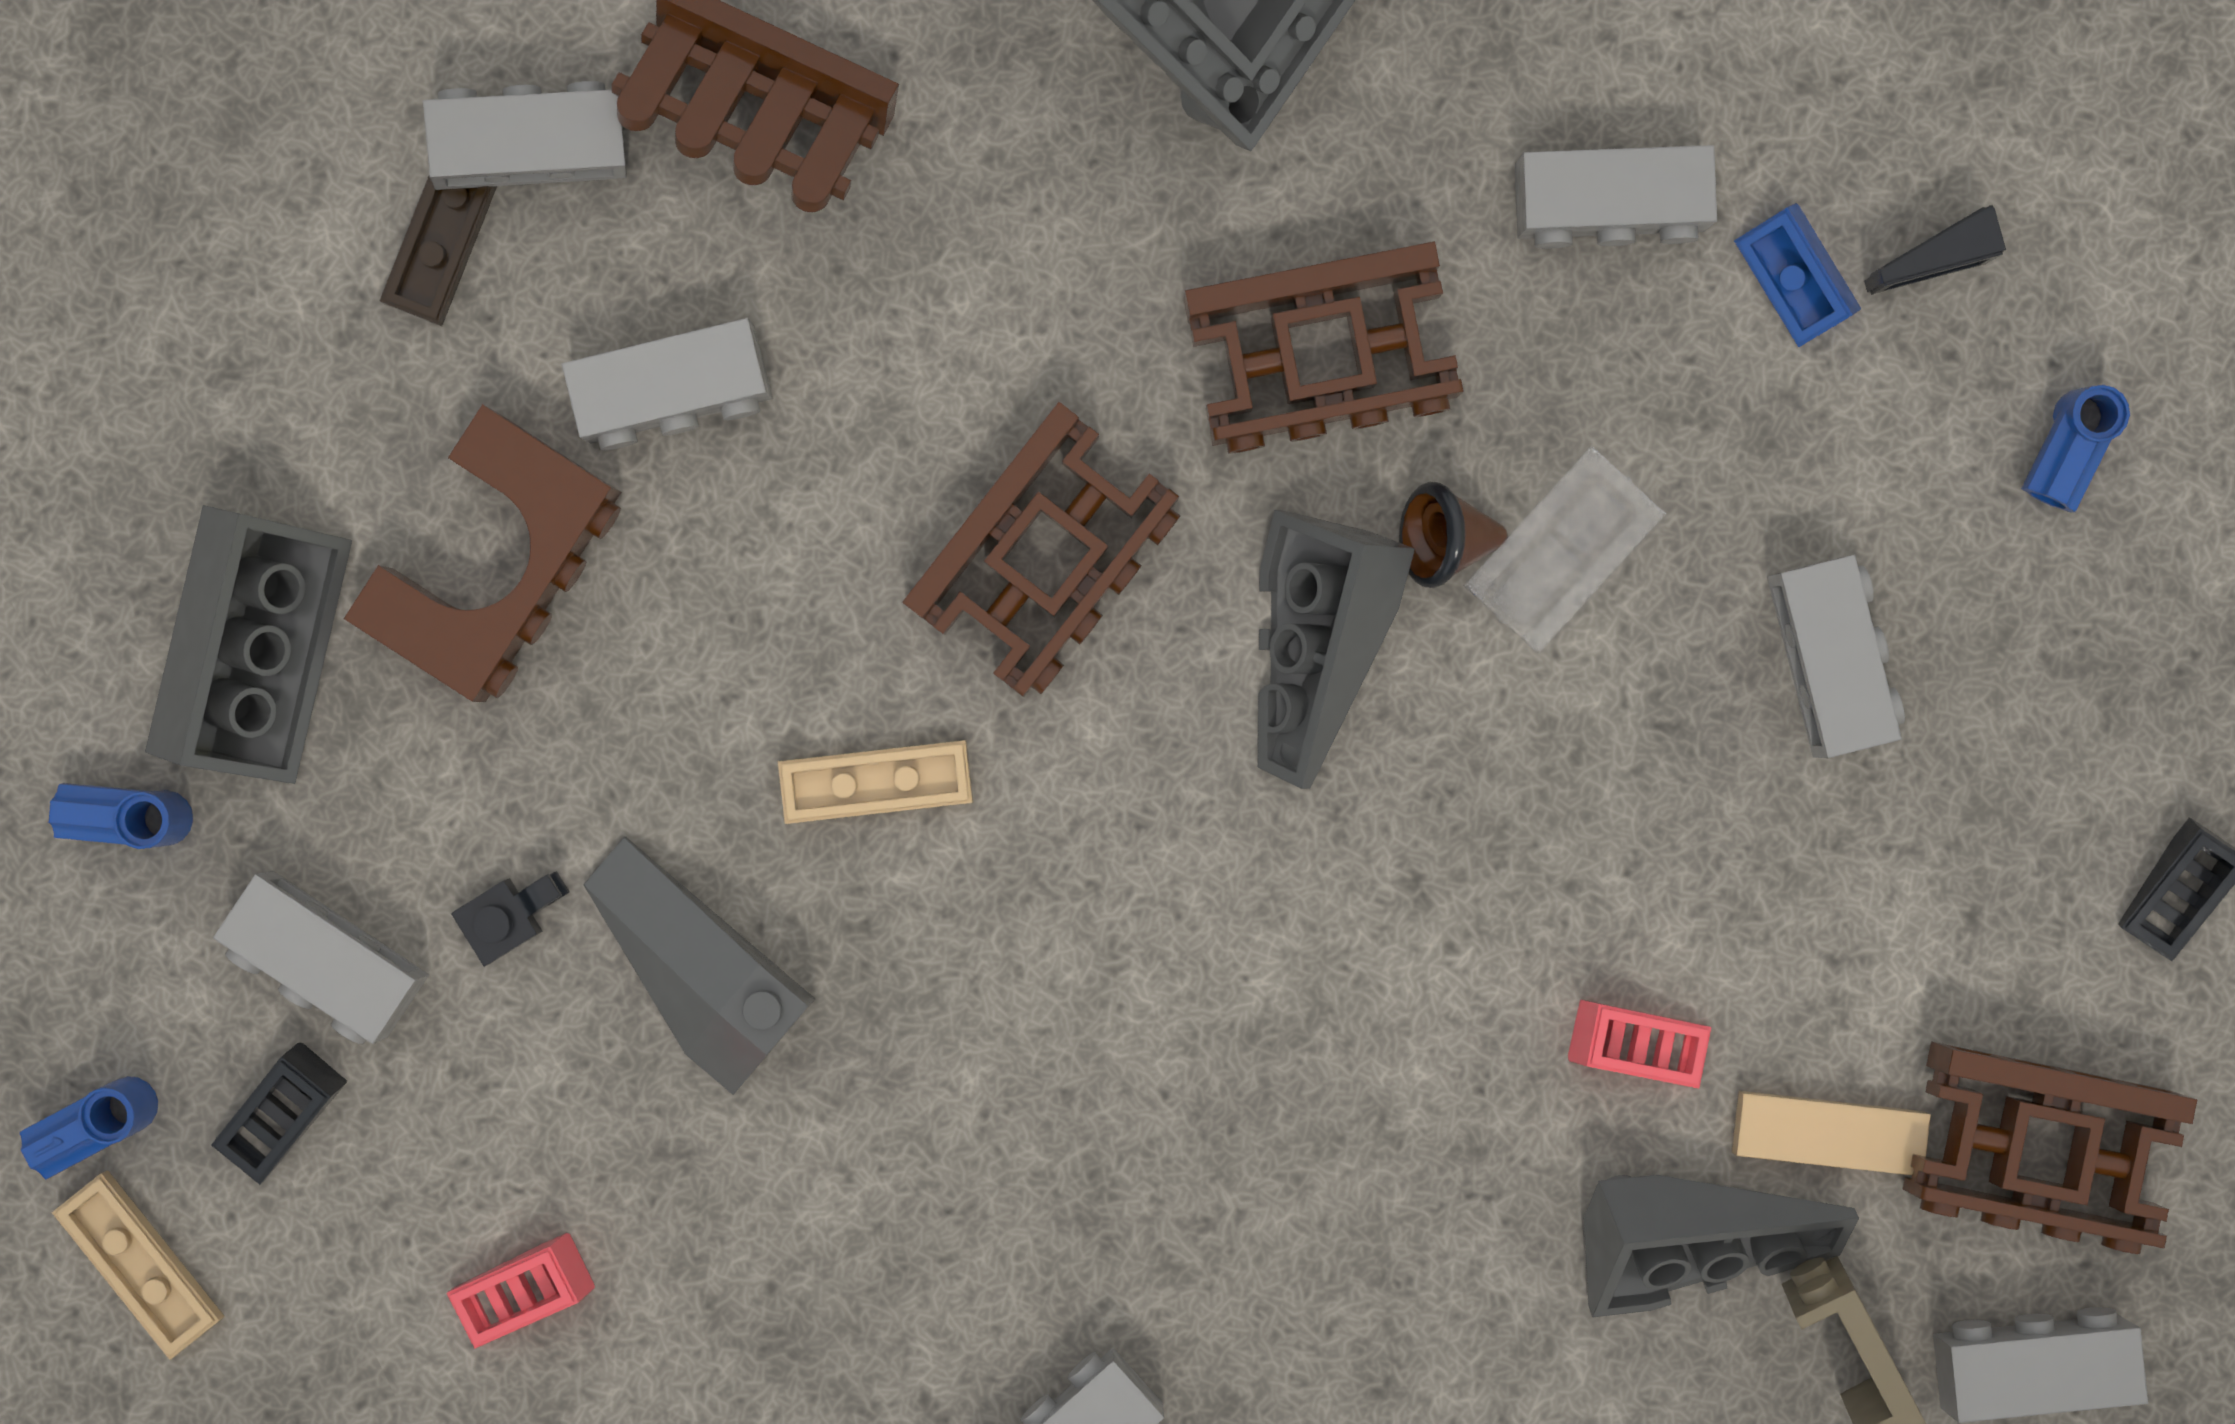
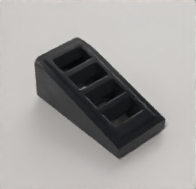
(1959, 247)
(2164, 877)
(304, 1081)

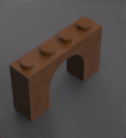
(562, 513)

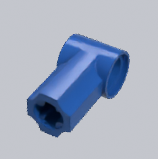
(2073, 451)
(118, 815)
(88, 1126)

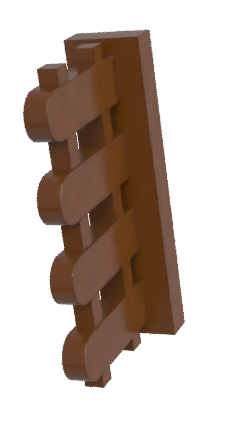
(766, 61)

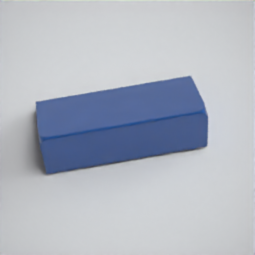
(1797, 274)

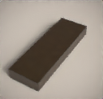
(436, 250)

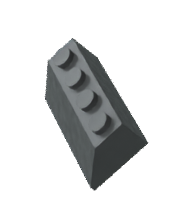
(248, 646)

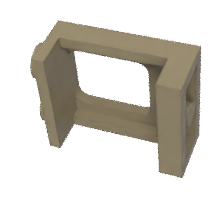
(1823, 1289)

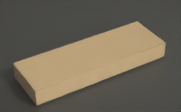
(875, 782)
(1829, 1132)
(138, 1264)

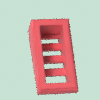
(1600, 1036)
(557, 1272)

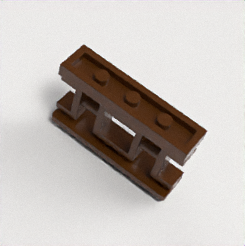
(1312, 293)
(1007, 524)
(2057, 1099)

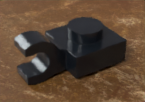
(504, 917)

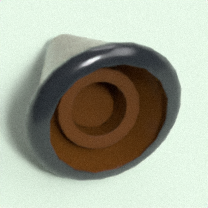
(1465, 540)

